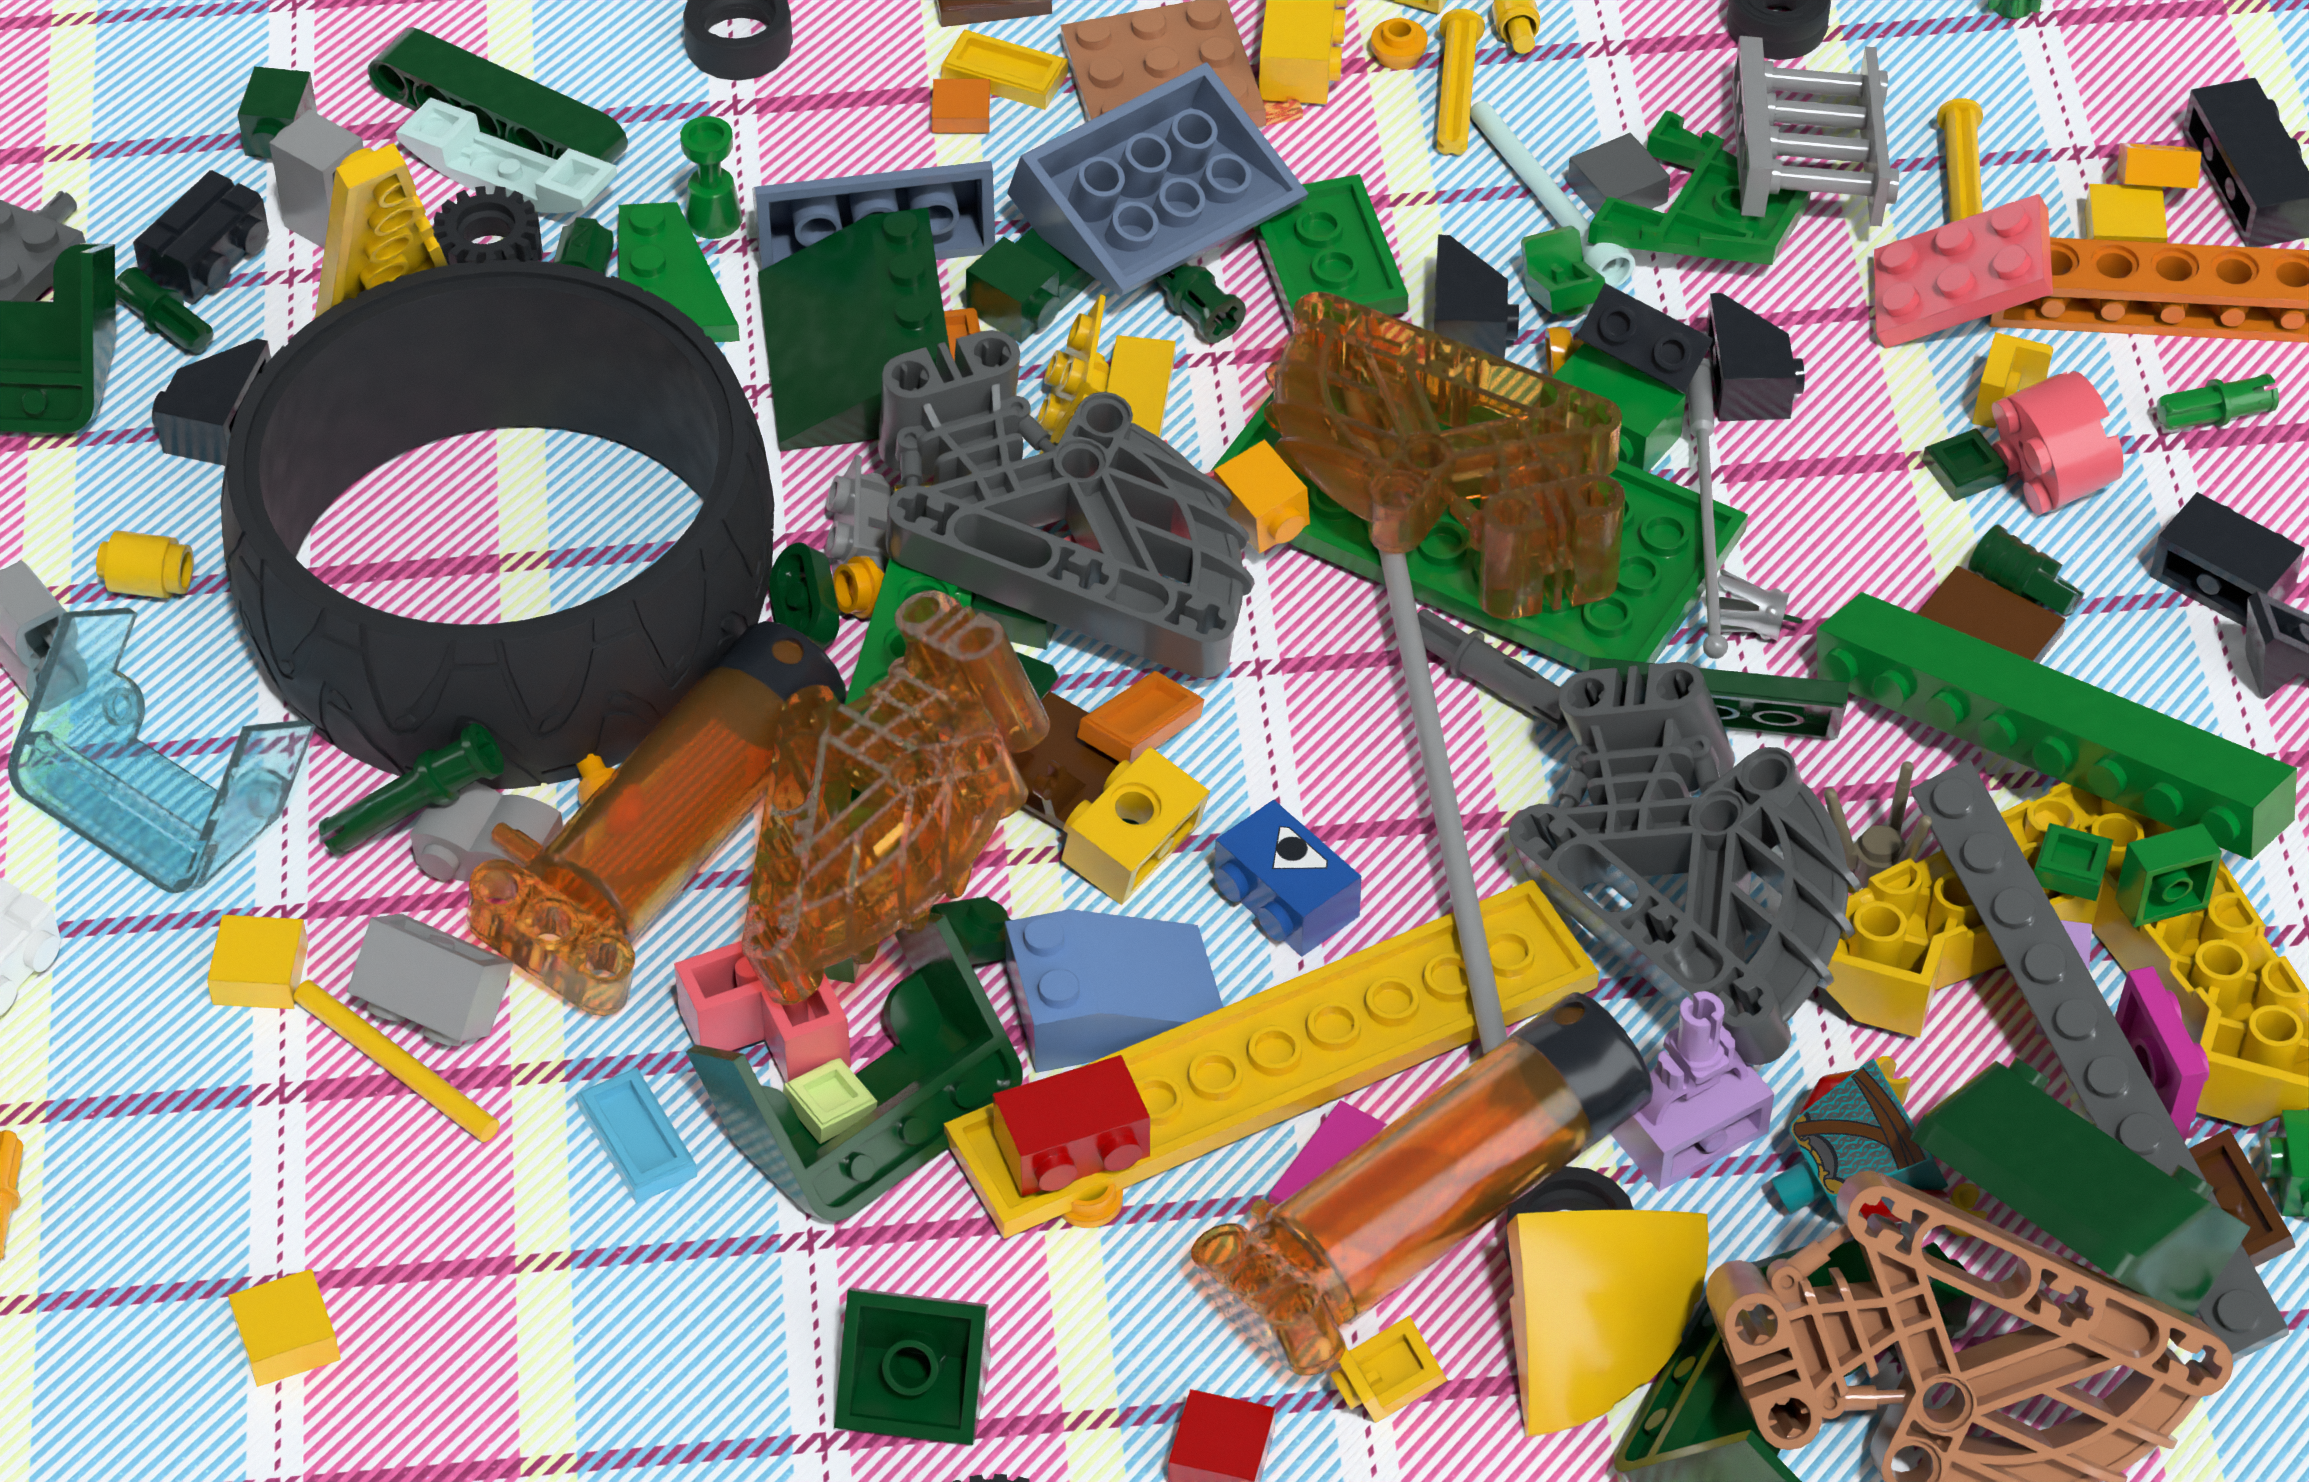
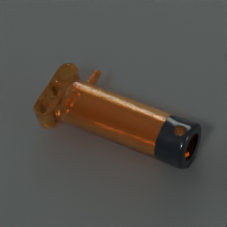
(645, 825)
(1423, 1183)

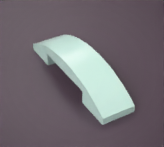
(456, 148)

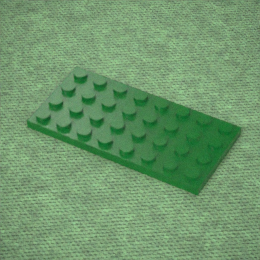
(1657, 569)

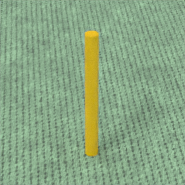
(396, 1061)

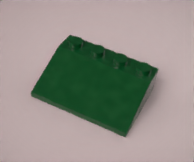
(840, 318)

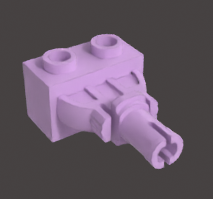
(1701, 1099)

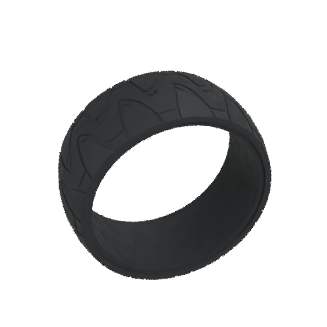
(464, 355)

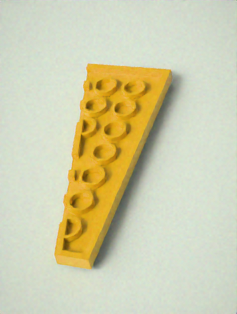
(374, 227)

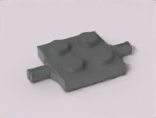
(31, 245)

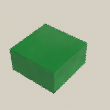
(2168, 875)

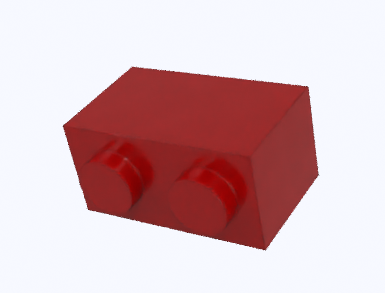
(1072, 1125)

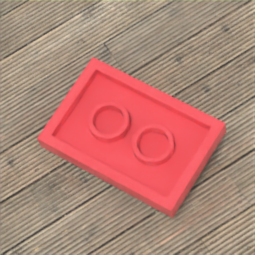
(1962, 271)

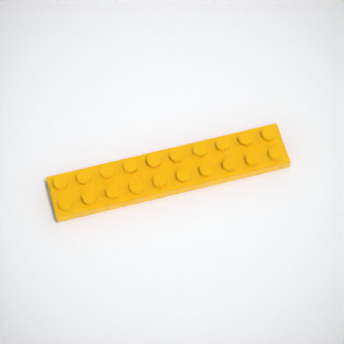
(1303, 1045)

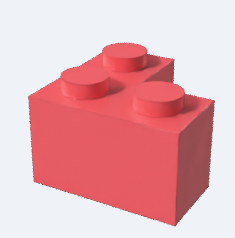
(731, 1009)

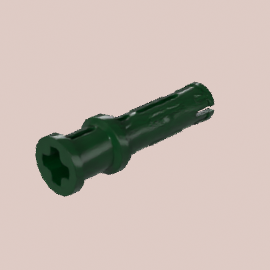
(1195, 293)
(434, 778)

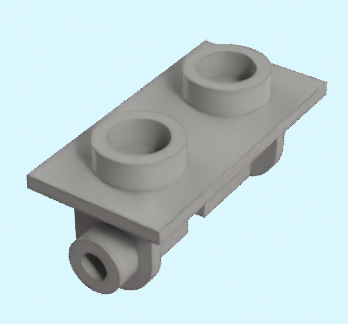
(857, 505)

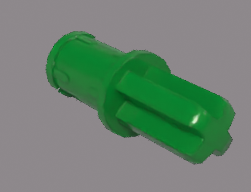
(2217, 402)

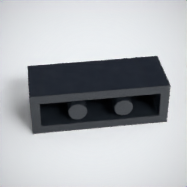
(2250, 161)

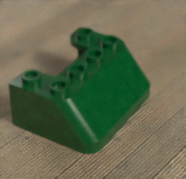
(60, 349)

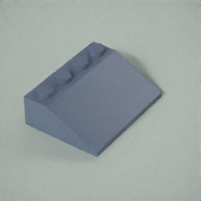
(1154, 182)

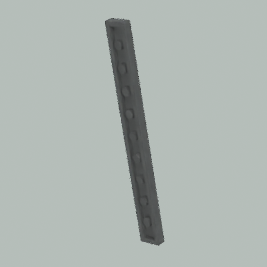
(2079, 1022)

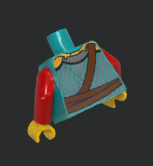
(1857, 1126)

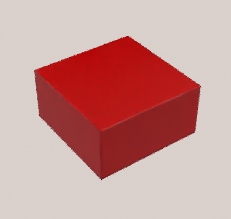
(1221, 1440)

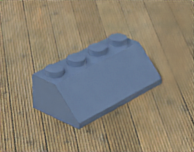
(806, 211)

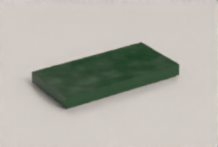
(1764, 701)

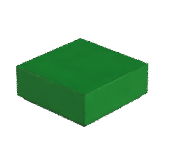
(2073, 861)

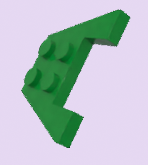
(1708, 209)

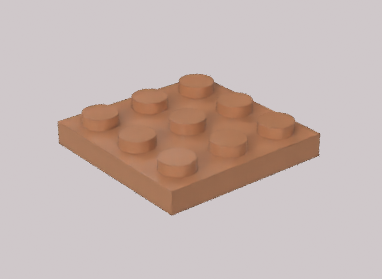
(1142, 49)

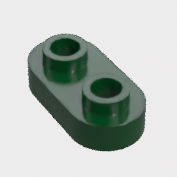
(805, 593)

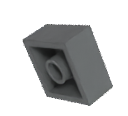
(1621, 171)

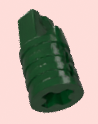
(2023, 571)

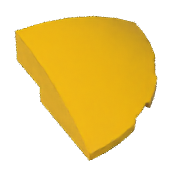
(1598, 1306)

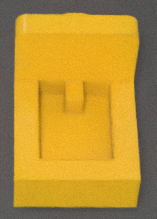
(1388, 1370)

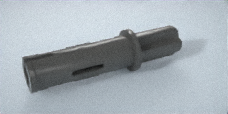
(1492, 668)

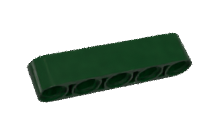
(503, 101)

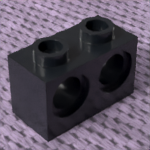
(1644, 338)

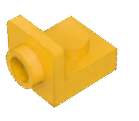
(2010, 367)

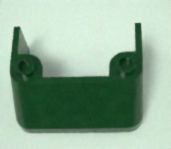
(943, 1066)
(2083, 1185)
(1695, 1415)

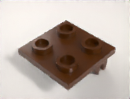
(1062, 766)

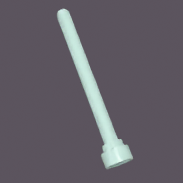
(1606, 258)

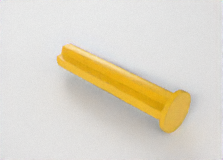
(1462, 31)
(1960, 122)

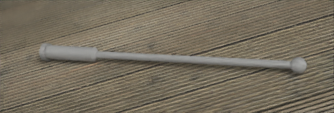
(1701, 427)

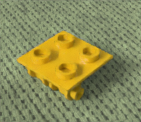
(1074, 373)

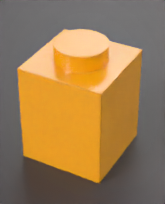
(1266, 496)

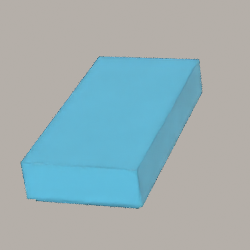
(636, 1135)

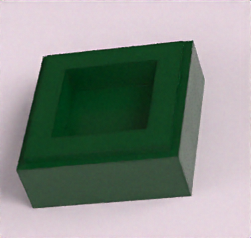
(1965, 464)

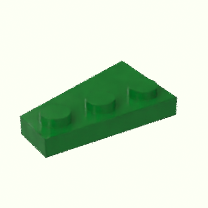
(666, 260)

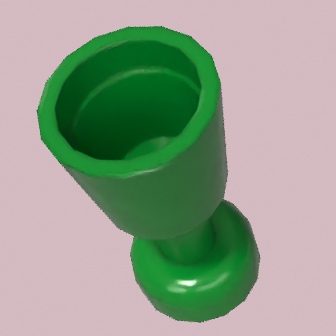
(711, 192)

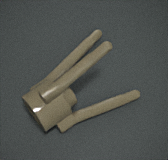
(1880, 844)

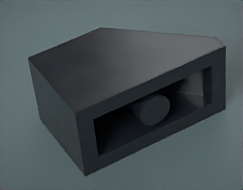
(1472, 300)
(1751, 364)
(203, 402)

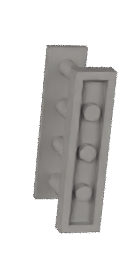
(1761, 142)

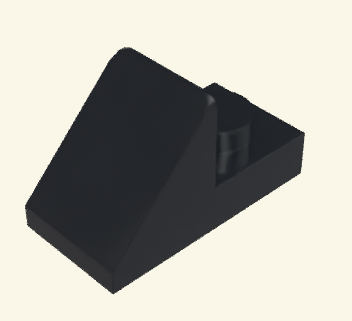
(2275, 642)

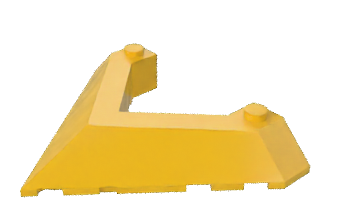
(2231, 986)

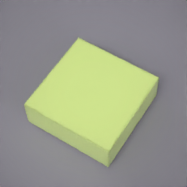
(829, 1099)

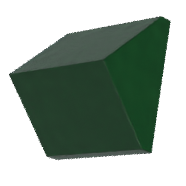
(913, 1366)

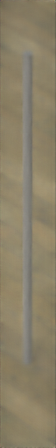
(1444, 802)

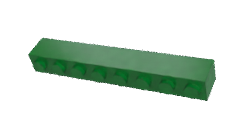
(2058, 724)

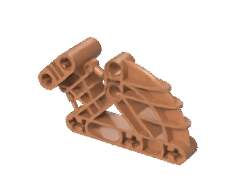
(1799, 1341)

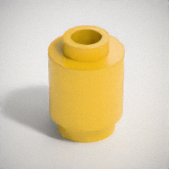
(145, 564)

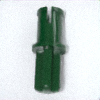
(162, 310)

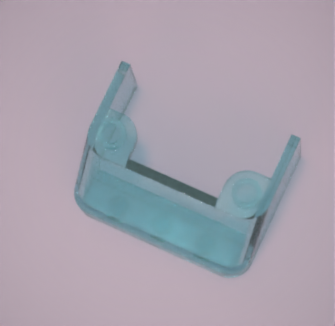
(92, 774)

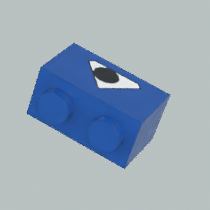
(1287, 878)

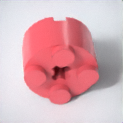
(2057, 441)

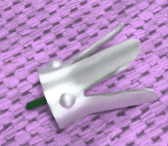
(1758, 613)

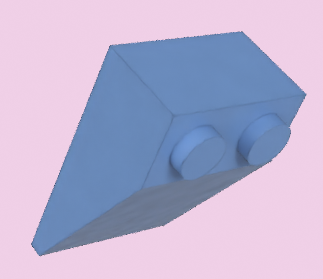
(1103, 982)

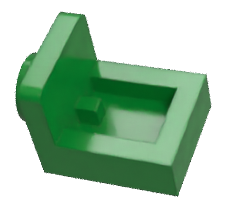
(1557, 271)
(2288, 1161)

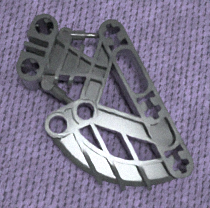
(1131, 509)
(1639, 761)

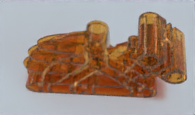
(1361, 422)
(932, 786)

